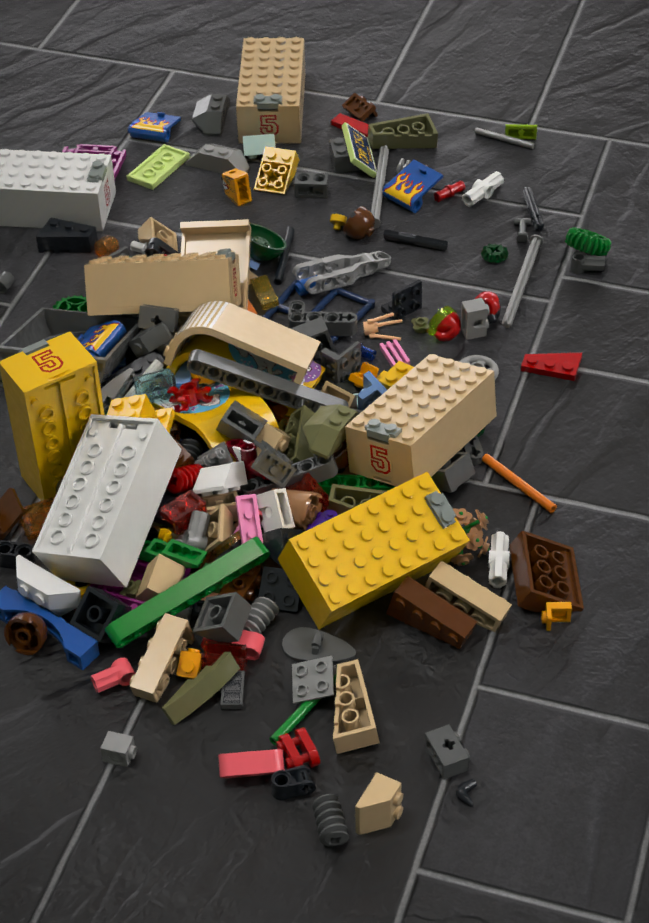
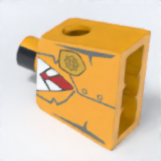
(237, 186)

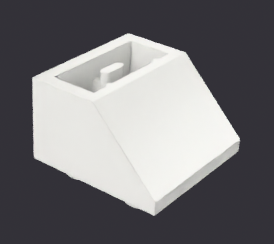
(220, 479)

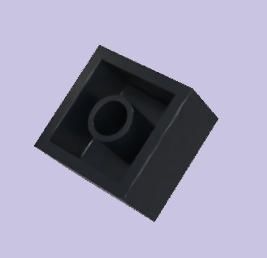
(96, 612)

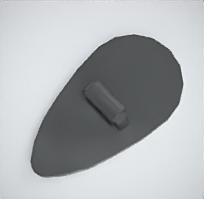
(310, 644)

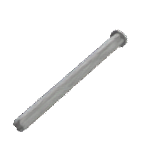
(379, 184)
(535, 242)

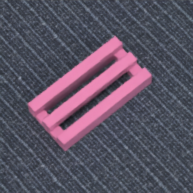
(398, 348)

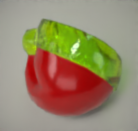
(445, 324)

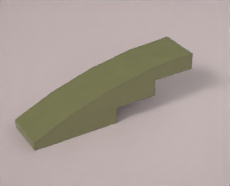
(198, 691)

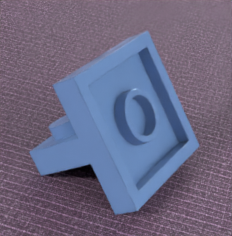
(371, 391)

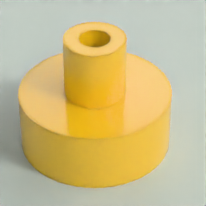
(338, 220)

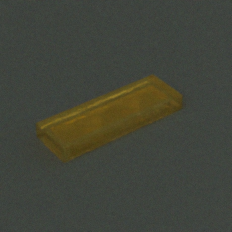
(264, 292)

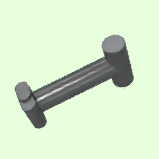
(522, 222)

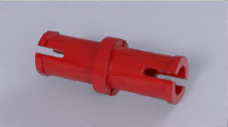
(449, 191)

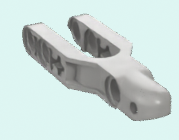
(351, 266)

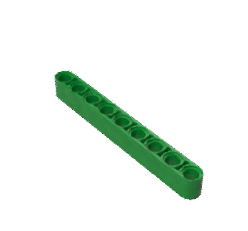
(187, 592)

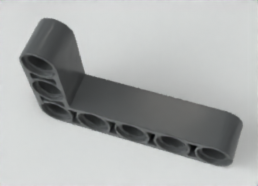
(317, 466)

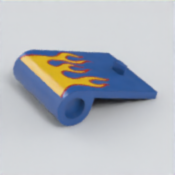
(153, 126)
(410, 185)
(102, 338)

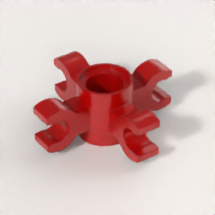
(190, 394)

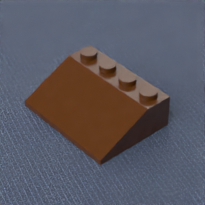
(544, 573)

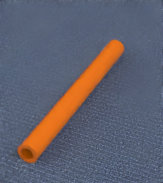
(519, 483)

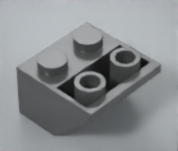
(241, 423)

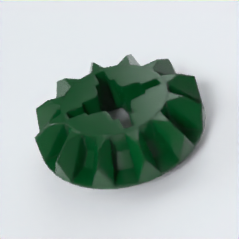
(499, 253)

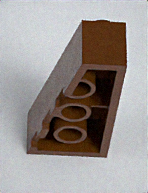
(430, 613)

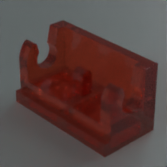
(214, 650)

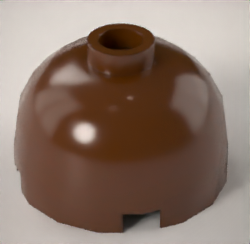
(360, 225)
(26, 633)

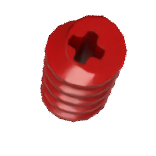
(183, 478)

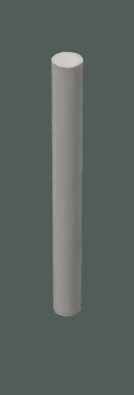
(501, 137)

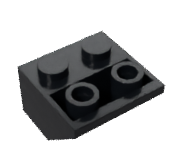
(277, 539)

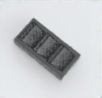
(233, 692)

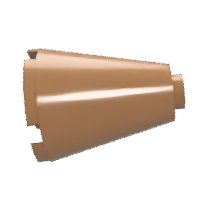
(303, 506)

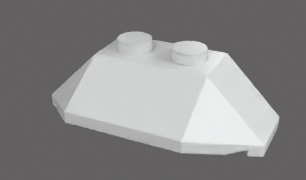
(46, 588)

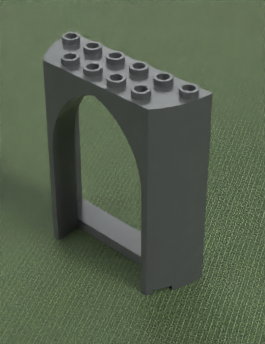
(51, 322)

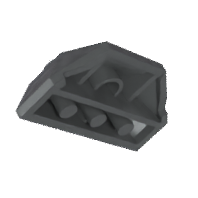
(211, 114)

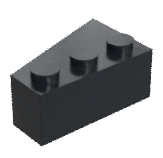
(66, 235)

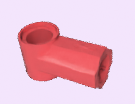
(118, 673)

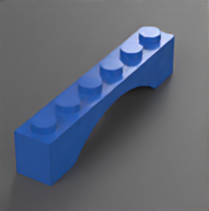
(78, 646)

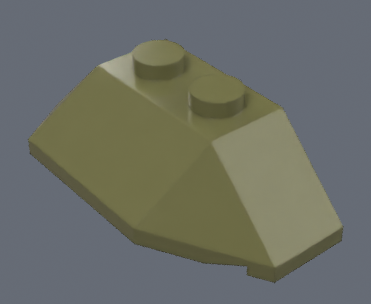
(327, 429)

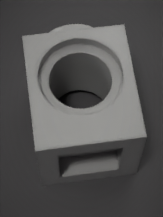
(118, 749)

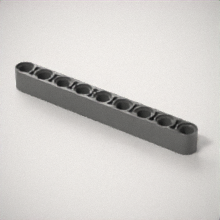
(258, 382)

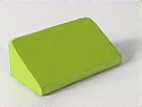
(521, 131)

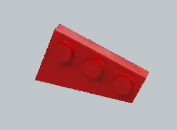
(553, 364)

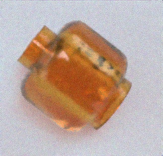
(106, 246)

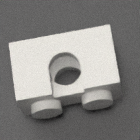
(269, 504)

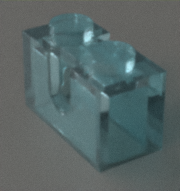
(146, 383)

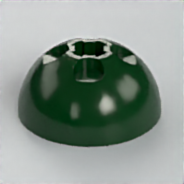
(265, 243)

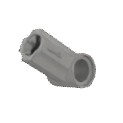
(197, 529)

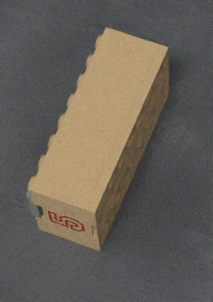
(271, 88)
(169, 281)
(421, 420)

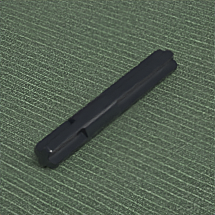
(533, 209)
(415, 239)

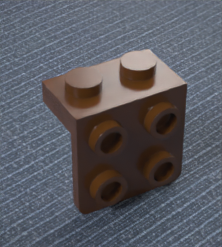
(10, 512)

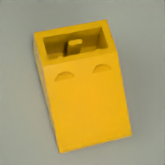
(276, 170)

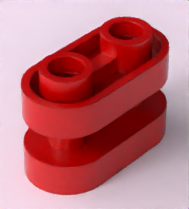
(291, 754)

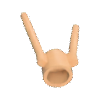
(371, 327)

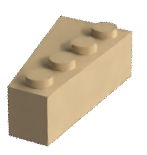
(161, 657)
(353, 714)

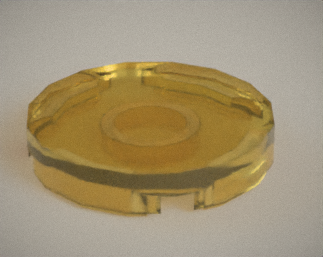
(226, 544)

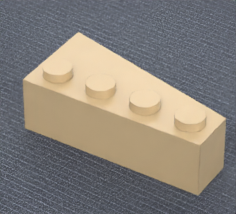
(468, 596)

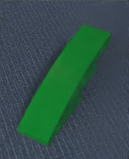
(177, 551)

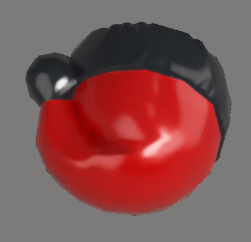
(494, 305)

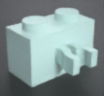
(255, 144)

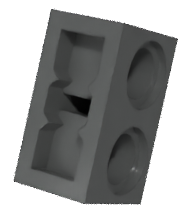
(311, 185)

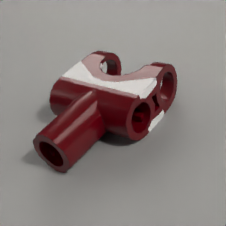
(245, 451)

